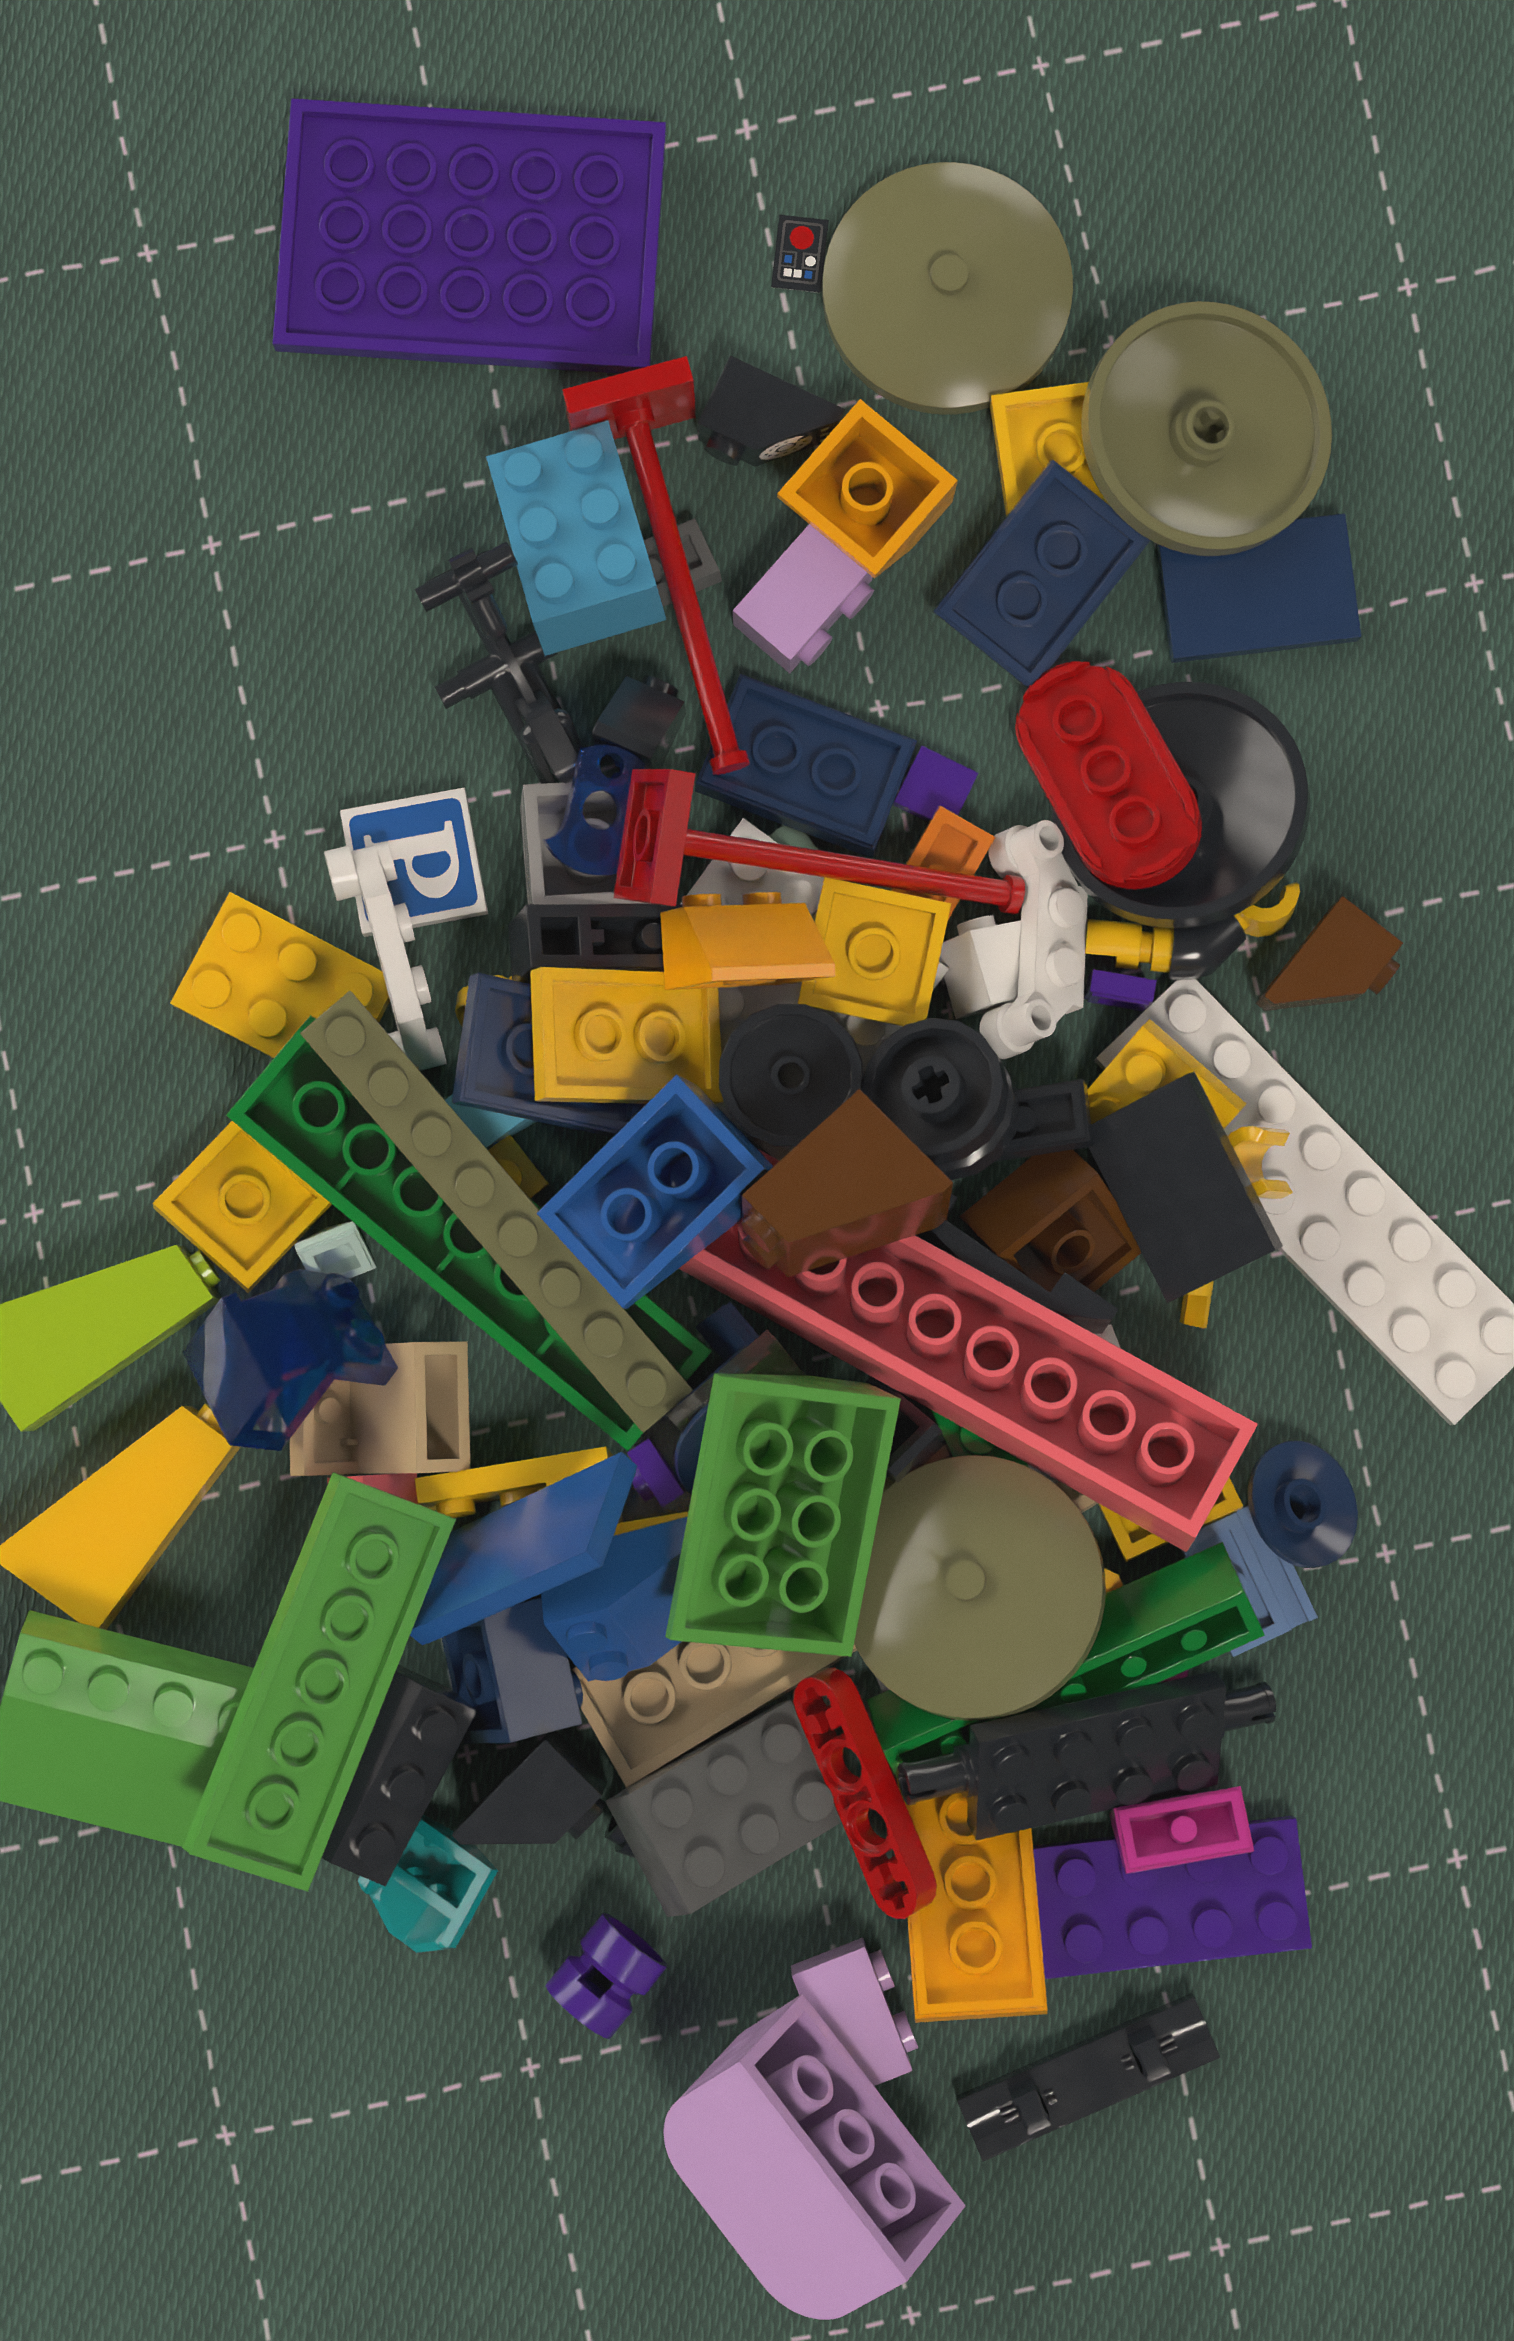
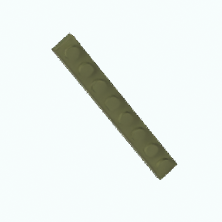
(495, 1211)

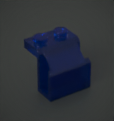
(281, 1352)

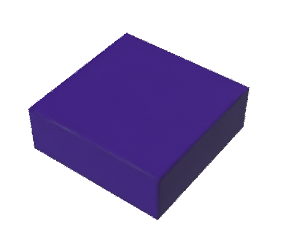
(934, 782)
(1119, 990)

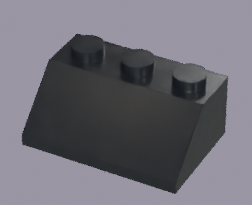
(397, 1774)

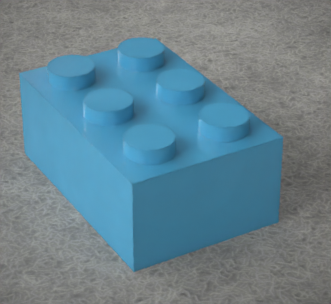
(576, 538)

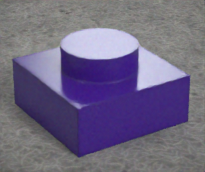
(654, 1474)

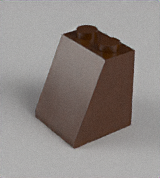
(843, 1193)

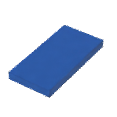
(525, 1548)

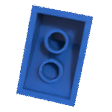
(656, 1192)
(620, 1611)

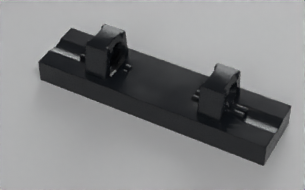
(1087, 2077)

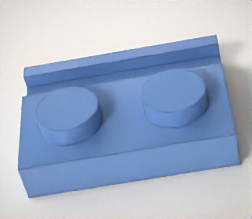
(1267, 1579)

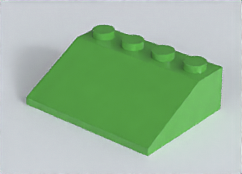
(783, 1513)
(113, 1727)

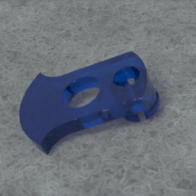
(578, 843)

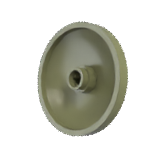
(947, 287)
(1206, 428)
(979, 1589)

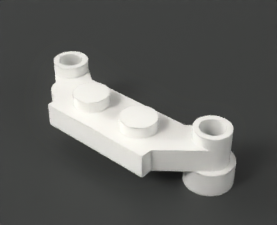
(367, 874)
(1049, 938)

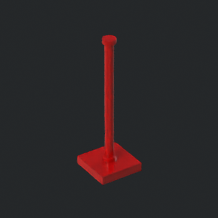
(634, 406)
(658, 838)

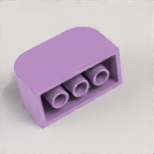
(807, 2167)

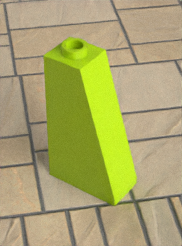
(92, 1327)

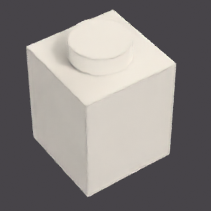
(982, 965)

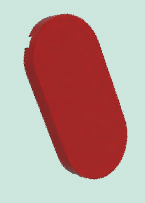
(1108, 775)

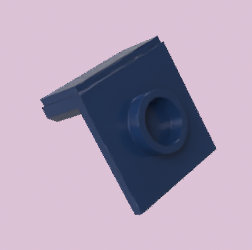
(727, 1334)

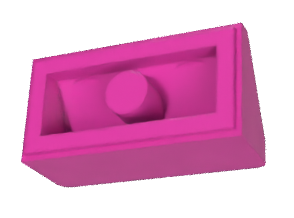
(1182, 1830)

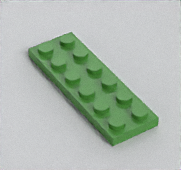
(319, 1683)

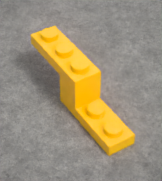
(459, 1491)

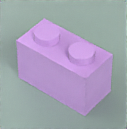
(802, 599)
(849, 1996)

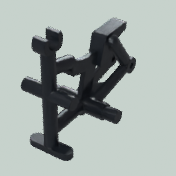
(509, 669)

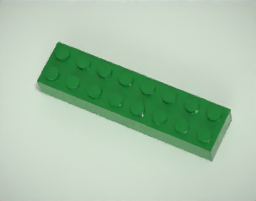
(343, 1154)

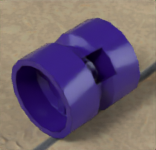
(622, 1959)

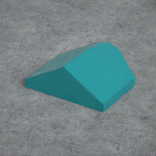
(432, 1889)

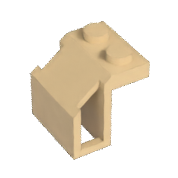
(395, 1428)

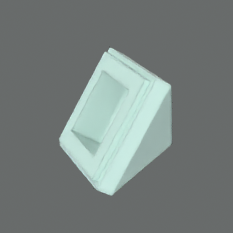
(336, 1250)

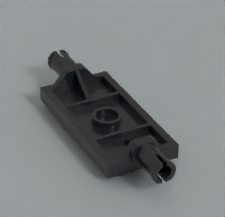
(1090, 1754)

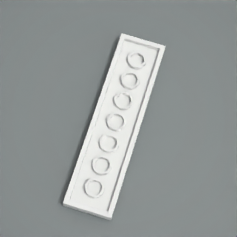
(1350, 1221)

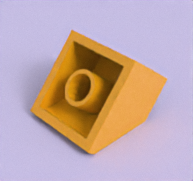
(869, 490)
(741, 943)

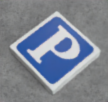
(431, 855)

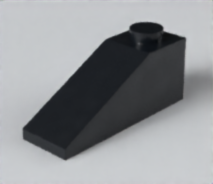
(586, 937)

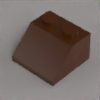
(1054, 1220)

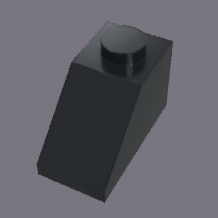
(641, 720)

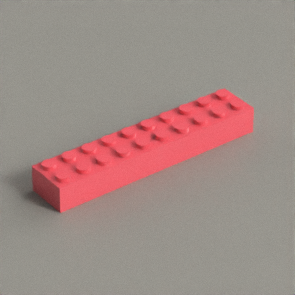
(1004, 1373)

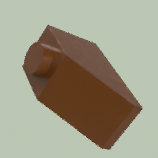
(1335, 961)

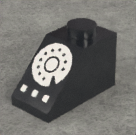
(762, 417)

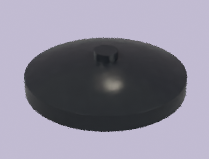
(1249, 803)

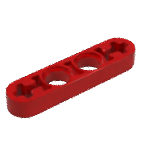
(873, 1790)

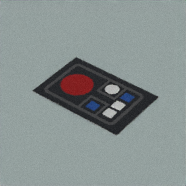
(800, 253)

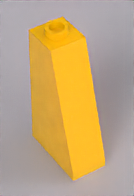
(118, 1522)

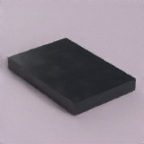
(1182, 1187)

